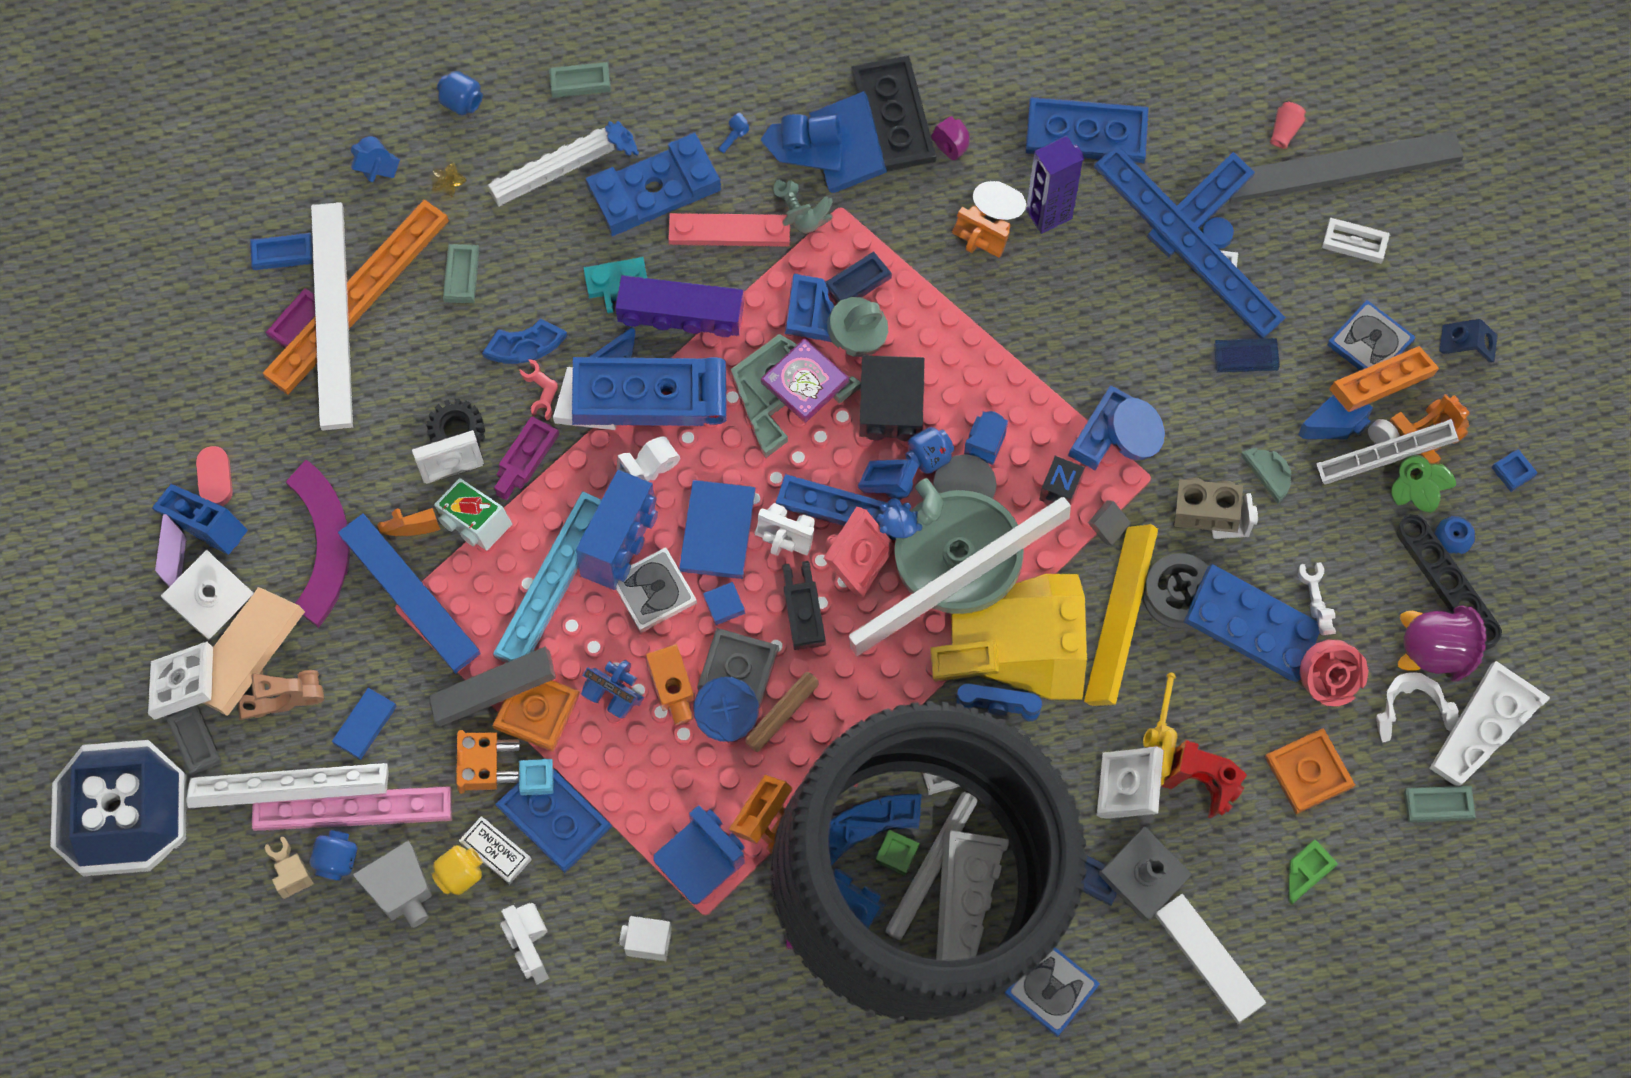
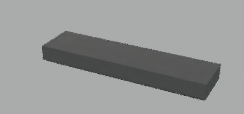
(492, 686)

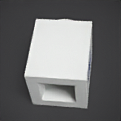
(646, 938)

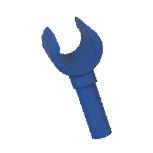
(740, 128)

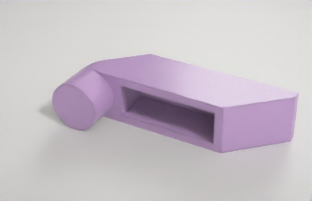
(170, 552)

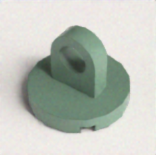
(857, 326)

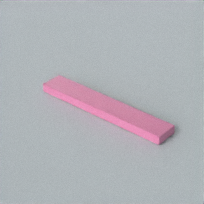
(391, 807)

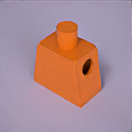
(669, 670)

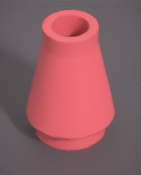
(1288, 122)

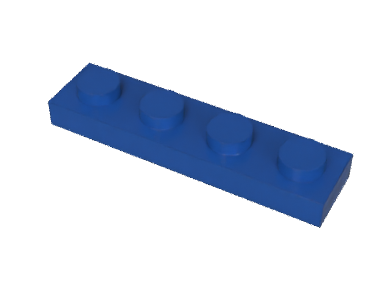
(1210, 195)
(824, 501)

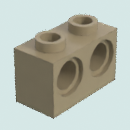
(1208, 514)

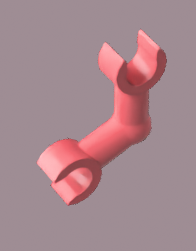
(549, 388)

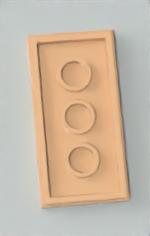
(249, 646)

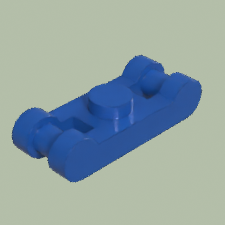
(1000, 701)

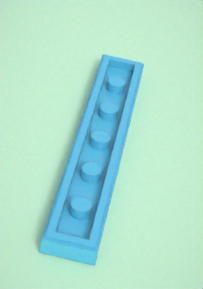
(548, 585)

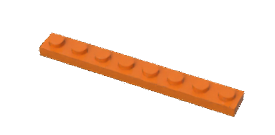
(362, 291)

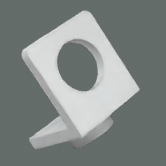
(1249, 517)

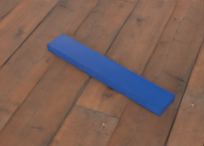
(409, 593)

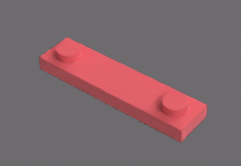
(728, 230)

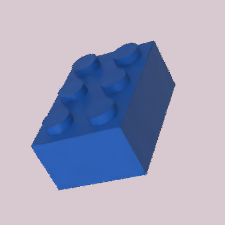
(617, 530)

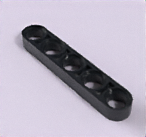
(1444, 566)

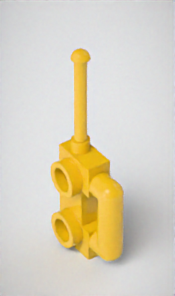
(1162, 735)

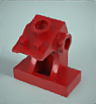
(1203, 766)

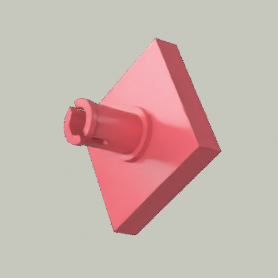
(858, 551)

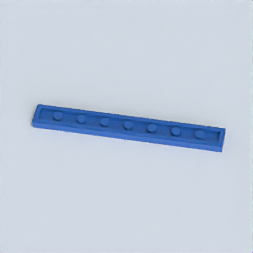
(1189, 242)

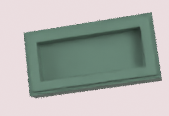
(580, 79)
(461, 273)
(1439, 804)

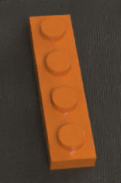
(1383, 379)

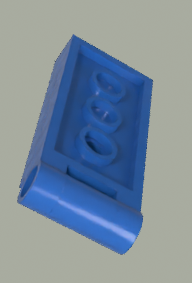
(633, 388)

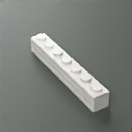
(550, 166)
(1387, 452)

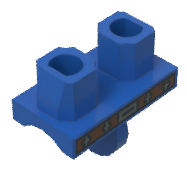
(599, 682)

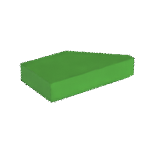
(1308, 869)

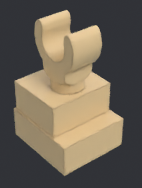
(291, 871)

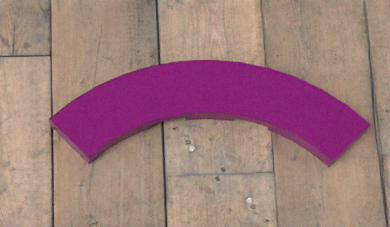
(332, 552)

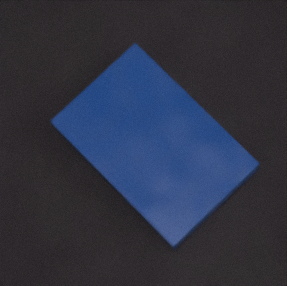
(860, 144)
(717, 529)
(557, 823)

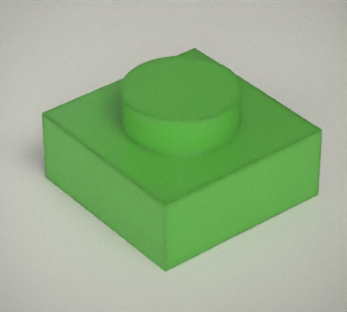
(897, 852)

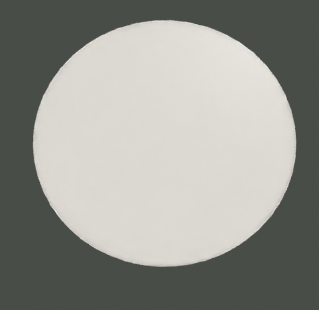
(999, 200)

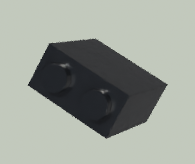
(891, 397)

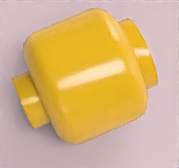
(457, 870)

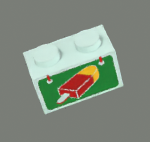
(472, 514)

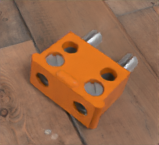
(477, 761)

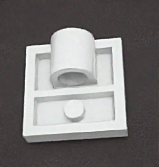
(521, 929)

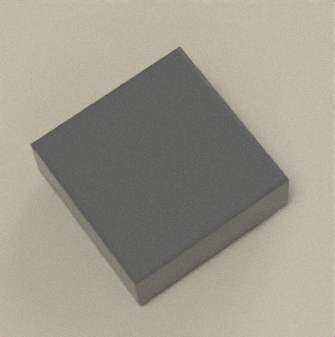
(1109, 522)

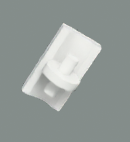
(784, 532)

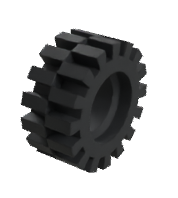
(451, 412)

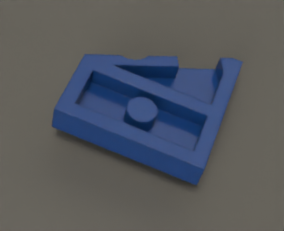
(808, 308)

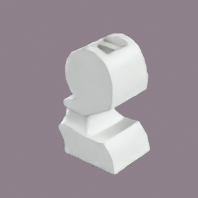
(654, 458)

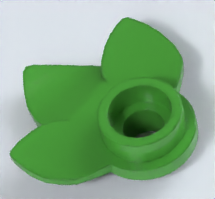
(1421, 488)

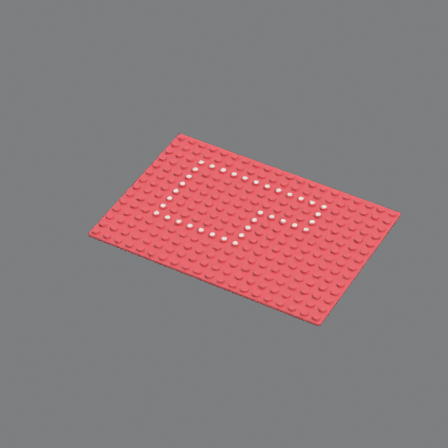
(643, 766)

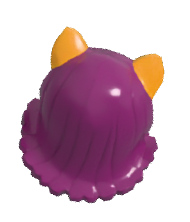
(1443, 642)

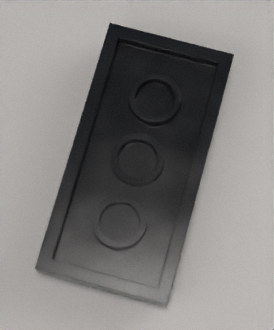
(896, 111)

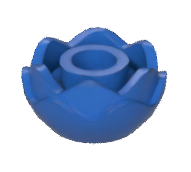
(1452, 543)

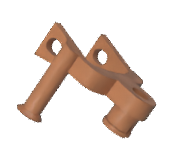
(294, 693)

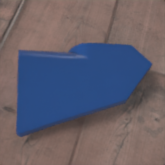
(806, 141)

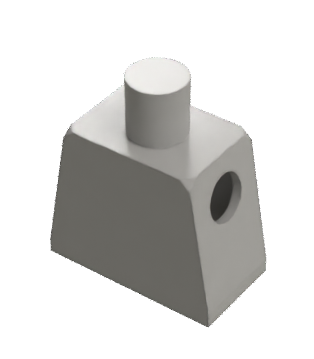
(397, 884)

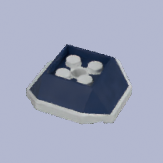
(140, 830)

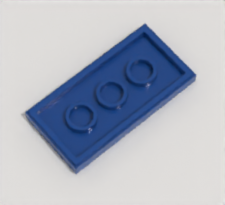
(1089, 125)

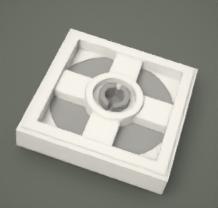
(180, 680)

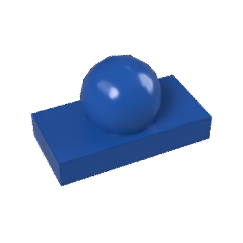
(889, 477)

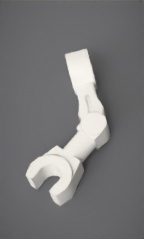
(1317, 607)

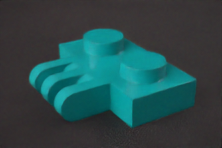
(605, 278)

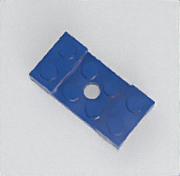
(682, 172)

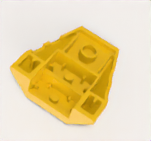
(1036, 635)

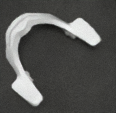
(1407, 683)

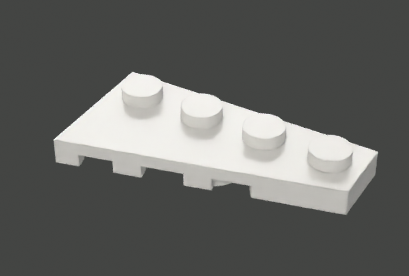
(1489, 719)
(966, 885)

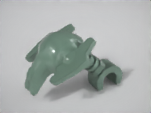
(802, 217)

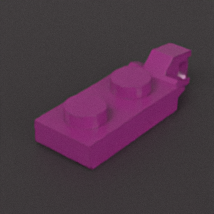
(524, 456)

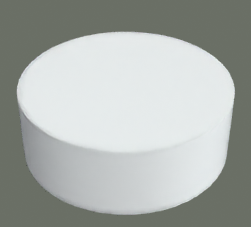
(1382, 431)

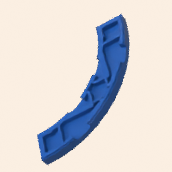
(870, 819)

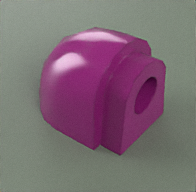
(951, 137)

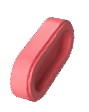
(214, 475)

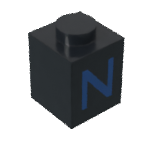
(1061, 481)

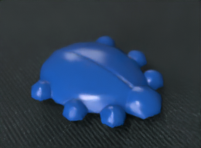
(621, 138)
(898, 519)

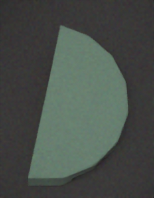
(1270, 470)

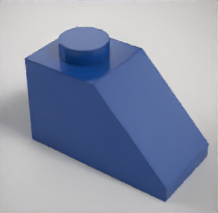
(1335, 422)

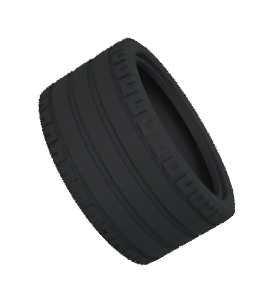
(1009, 780)

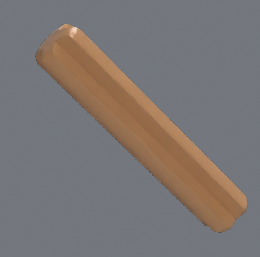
(782, 711)

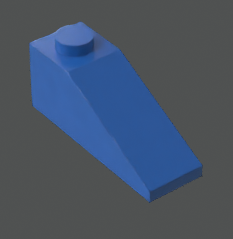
(201, 518)

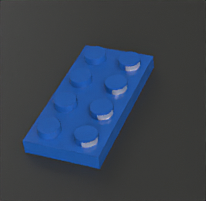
(1252, 622)

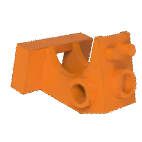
(1437, 412)
(760, 811)

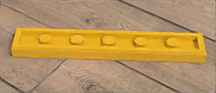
(1121, 615)

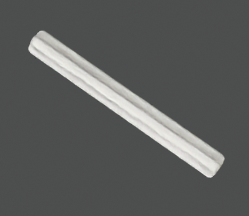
(929, 868)

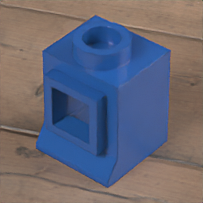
(986, 436)

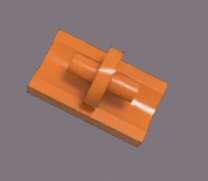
(981, 232)

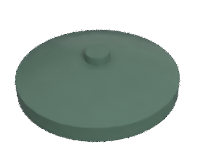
(964, 527)

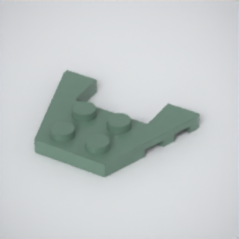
(760, 402)

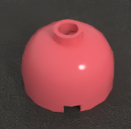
(1333, 672)

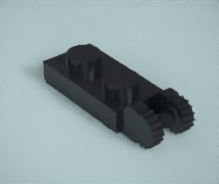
(803, 609)

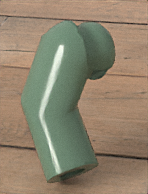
(932, 502)

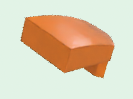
(414, 524)

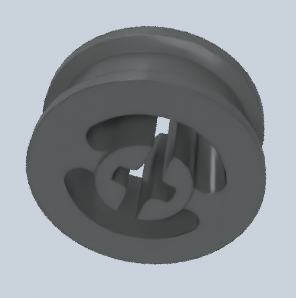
(1167, 604)

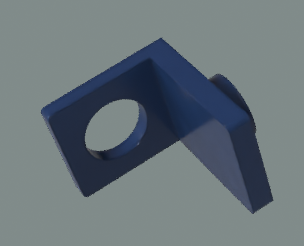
(1468, 336)

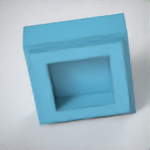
(536, 777)

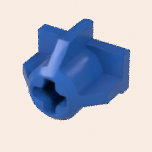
(373, 159)

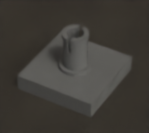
(1145, 874)

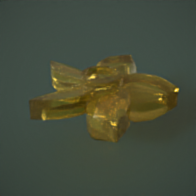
(448, 179)

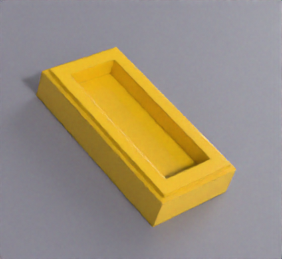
(964, 660)

